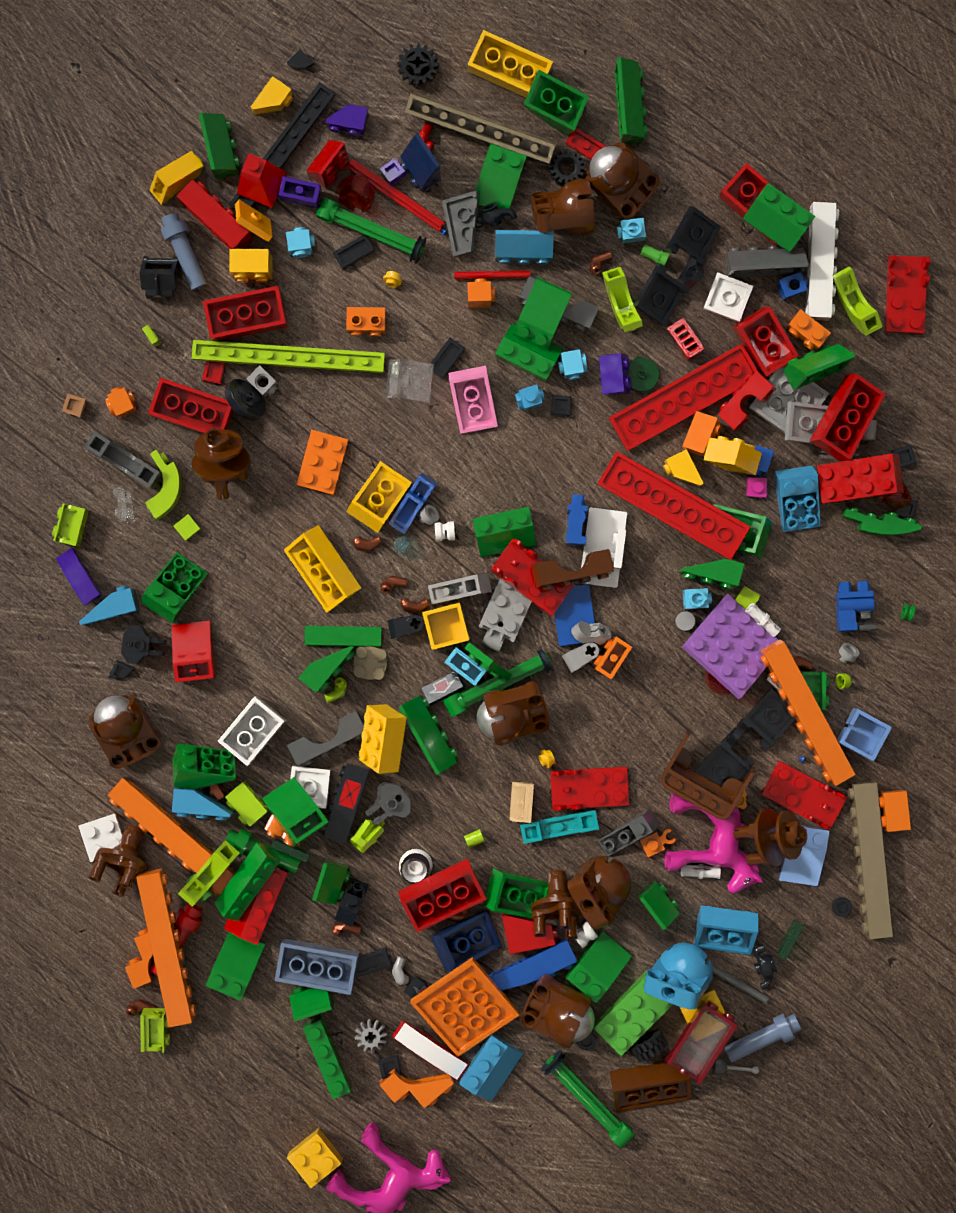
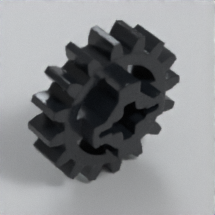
(425, 65)

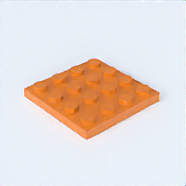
(465, 1007)

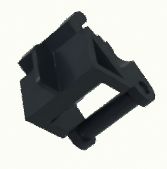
(159, 281)

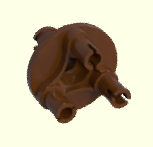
(122, 860)
(556, 905)

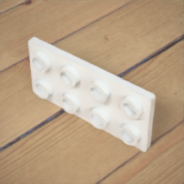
(606, 531)

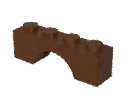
(549, 573)

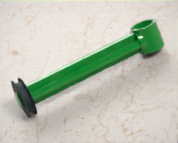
(331, 212)
(461, 701)
(618, 1130)

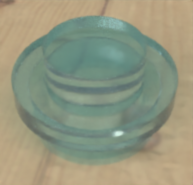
(401, 544)

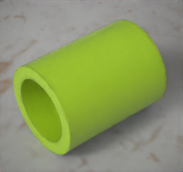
(474, 838)

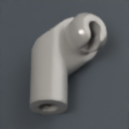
(398, 973)

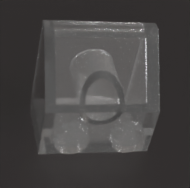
(409, 380)

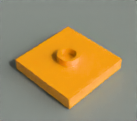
(253, 220)

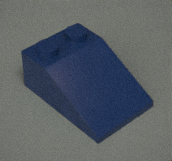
(420, 164)
(465, 940)

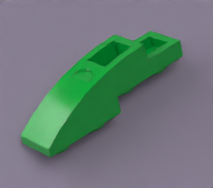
(887, 525)

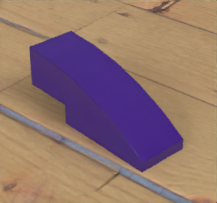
(78, 577)

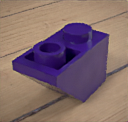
(349, 119)

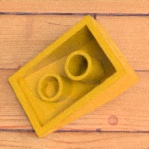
(378, 497)

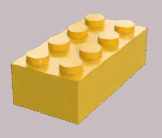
(506, 63)

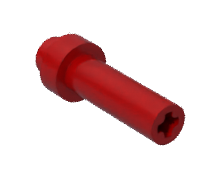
(187, 921)

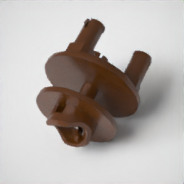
(220, 459)
(774, 837)

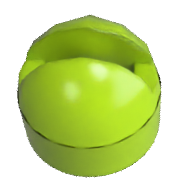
(847, 681)

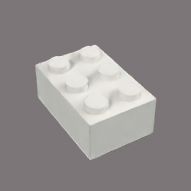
(252, 730)

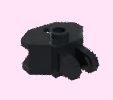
(141, 645)

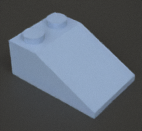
(809, 864)

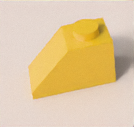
(272, 98)
(683, 469)

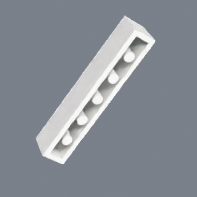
(821, 261)

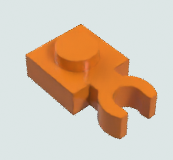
(654, 843)

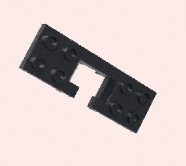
(661, 290)
(767, 718)

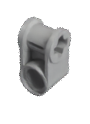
(577, 658)

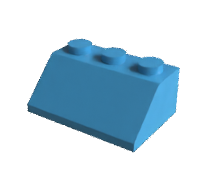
(523, 246)
(726, 930)
(490, 1067)

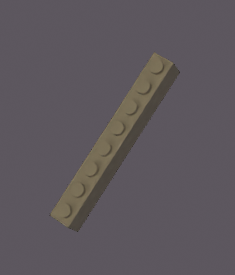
(481, 127)
(871, 860)

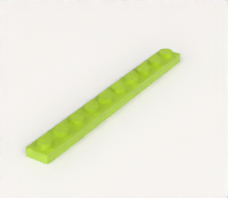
(288, 356)

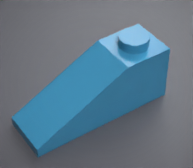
(114, 605)

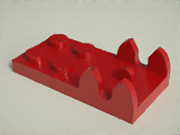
(906, 294)
(516, 570)
(589, 788)
(804, 795)

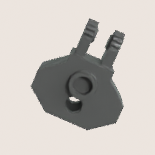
(388, 804)

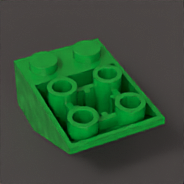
(724, 572)
(173, 587)
(320, 672)
(201, 766)
(295, 811)

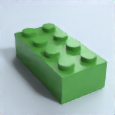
(630, 1016)

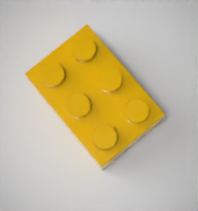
(382, 738)

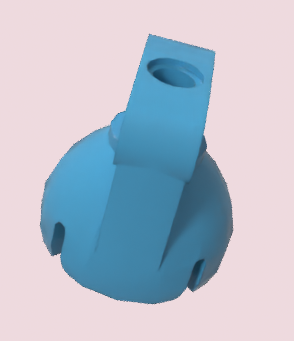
(680, 975)

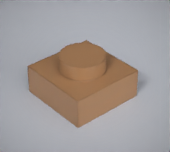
(74, 405)

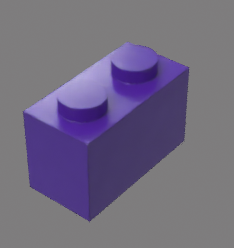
(300, 192)
(615, 374)

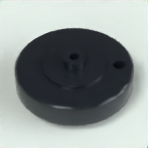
(245, 399)

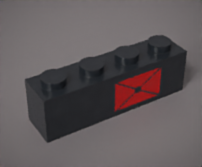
(346, 804)

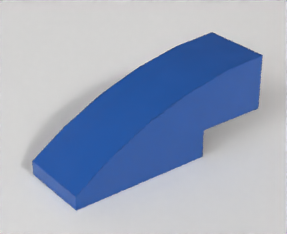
(413, 503)

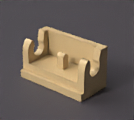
(521, 802)

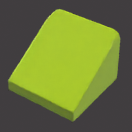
(746, 597)

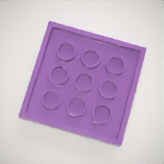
(730, 646)

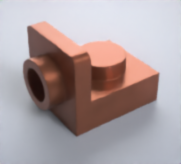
(216, 791)

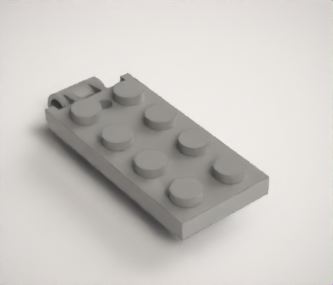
(804, 418)
(504, 607)

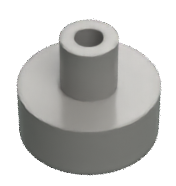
(428, 515)
(848, 652)

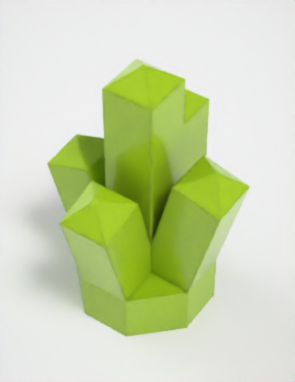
(367, 835)

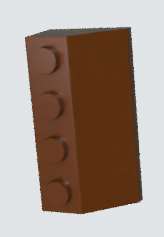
(649, 1086)

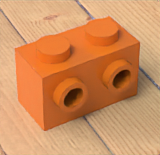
(480, 294)
(366, 320)
(807, 330)
(701, 430)
(612, 658)
(894, 810)

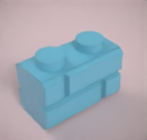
(465, 666)

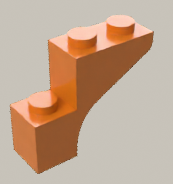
(140, 969)
(424, 1090)

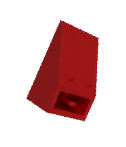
(328, 163)
(193, 651)

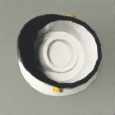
(415, 865)

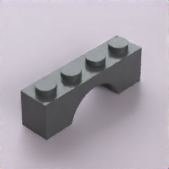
(579, 315)
(123, 460)
(305, 749)

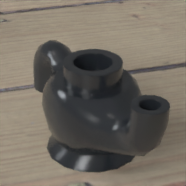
(493, 214)
(765, 965)

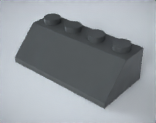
(765, 262)

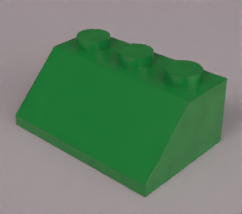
(219, 145)
(778, 217)
(527, 355)
(817, 365)
(497, 530)

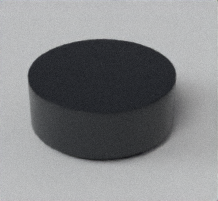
(841, 906)
(587, 1043)

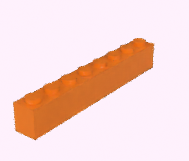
(807, 713)
(165, 829)
(165, 947)

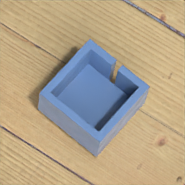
(864, 734)

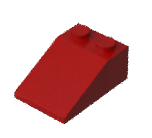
(765, 340)

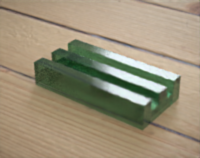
(292, 851)
(790, 939)

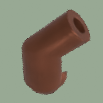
(802, 662)

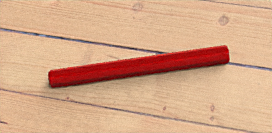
(396, 195)

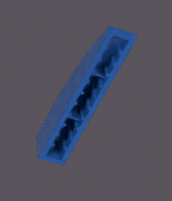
(532, 967)

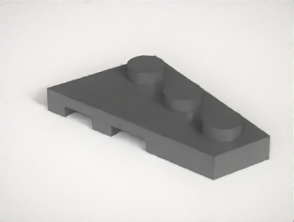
(461, 222)

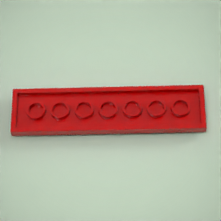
(683, 397)
(673, 505)

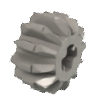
(378, 1038)

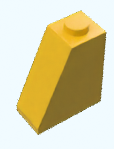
(175, 176)

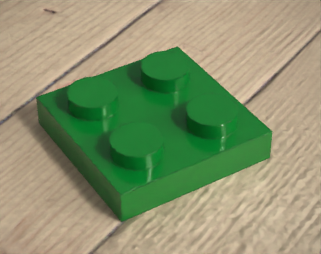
(487, 663)

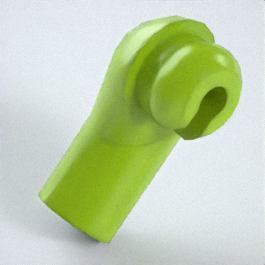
(339, 690)

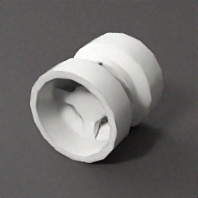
(440, 531)
(585, 934)

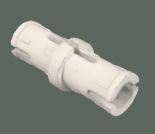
(763, 619)
(701, 871)

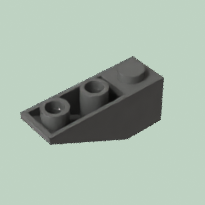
(629, 832)

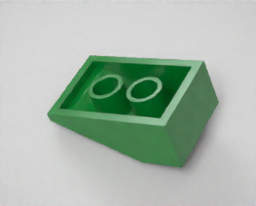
(555, 102)
(500, 176)
(542, 313)
(758, 534)
(513, 893)
(235, 966)
(598, 966)

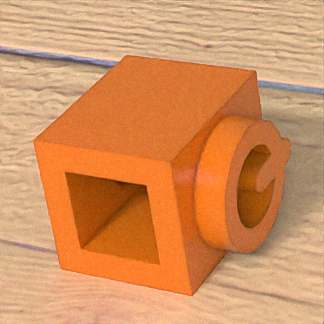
(121, 402)

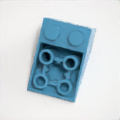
(798, 498)
(199, 803)

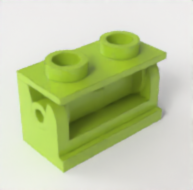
(70, 525)
(246, 803)
(154, 1030)

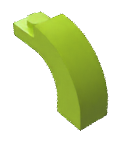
(621, 300)
(854, 303)
(171, 490)
(209, 873)

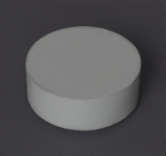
(685, 621)

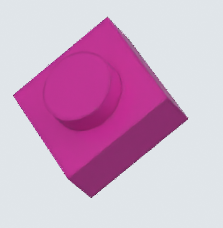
(756, 487)

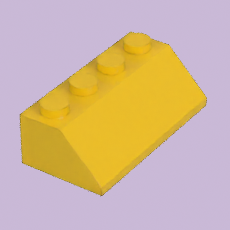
(322, 568)

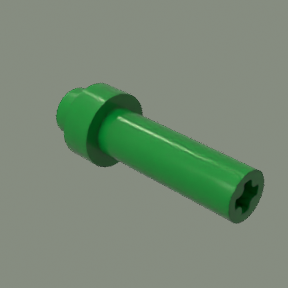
(244, 844)

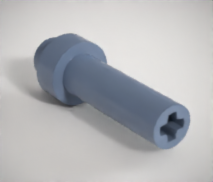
(175, 232)
(782, 1028)

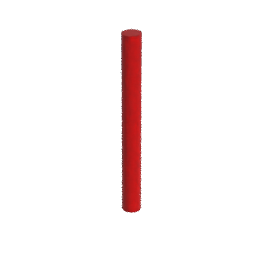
(491, 274)

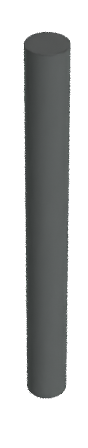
(740, 985)

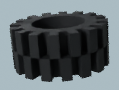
(563, 157)
(649, 1045)

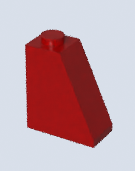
(521, 934)

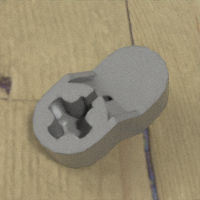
(591, 633)

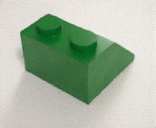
(331, 881)
(658, 904)
(310, 1002)

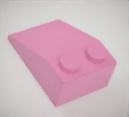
(473, 399)

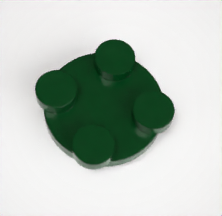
(643, 374)

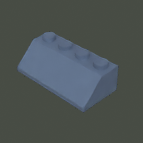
(317, 966)

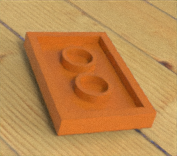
(322, 462)

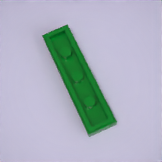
(343, 635)

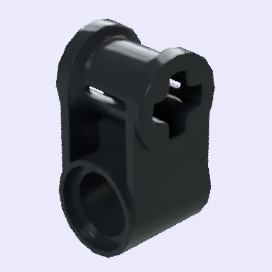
(402, 626)

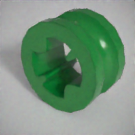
(907, 612)

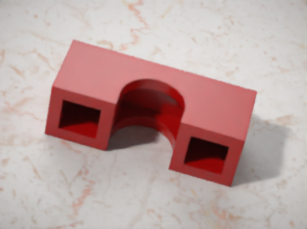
(733, 411)

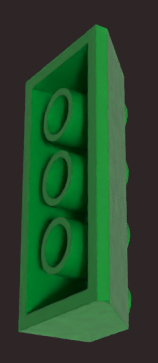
(629, 101)
(428, 734)

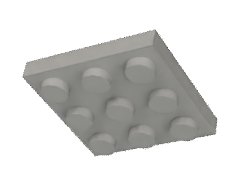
(775, 407)

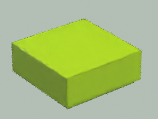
(151, 336)
(187, 527)

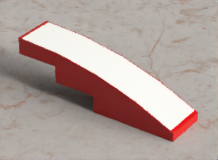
(430, 1050)

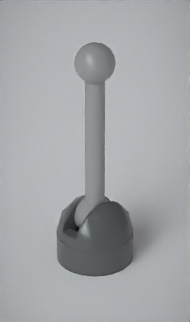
(720, 1067)

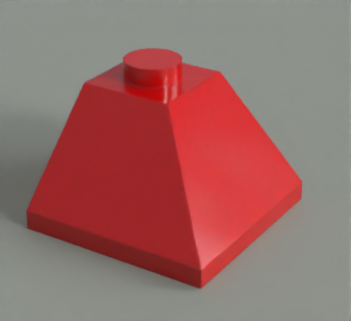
(260, 181)

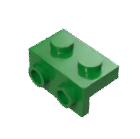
(817, 684)

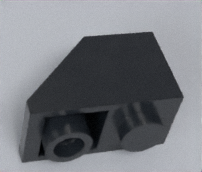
(351, 902)

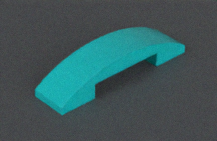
(559, 826)

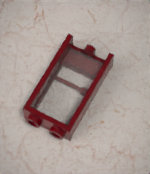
(702, 1041)

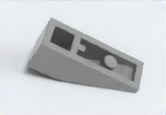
(459, 588)

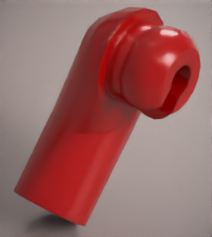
(424, 133)

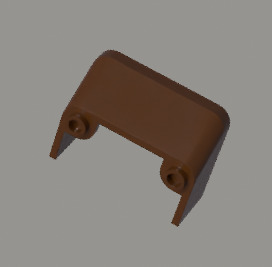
(699, 790)

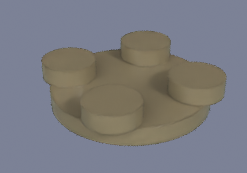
(370, 663)

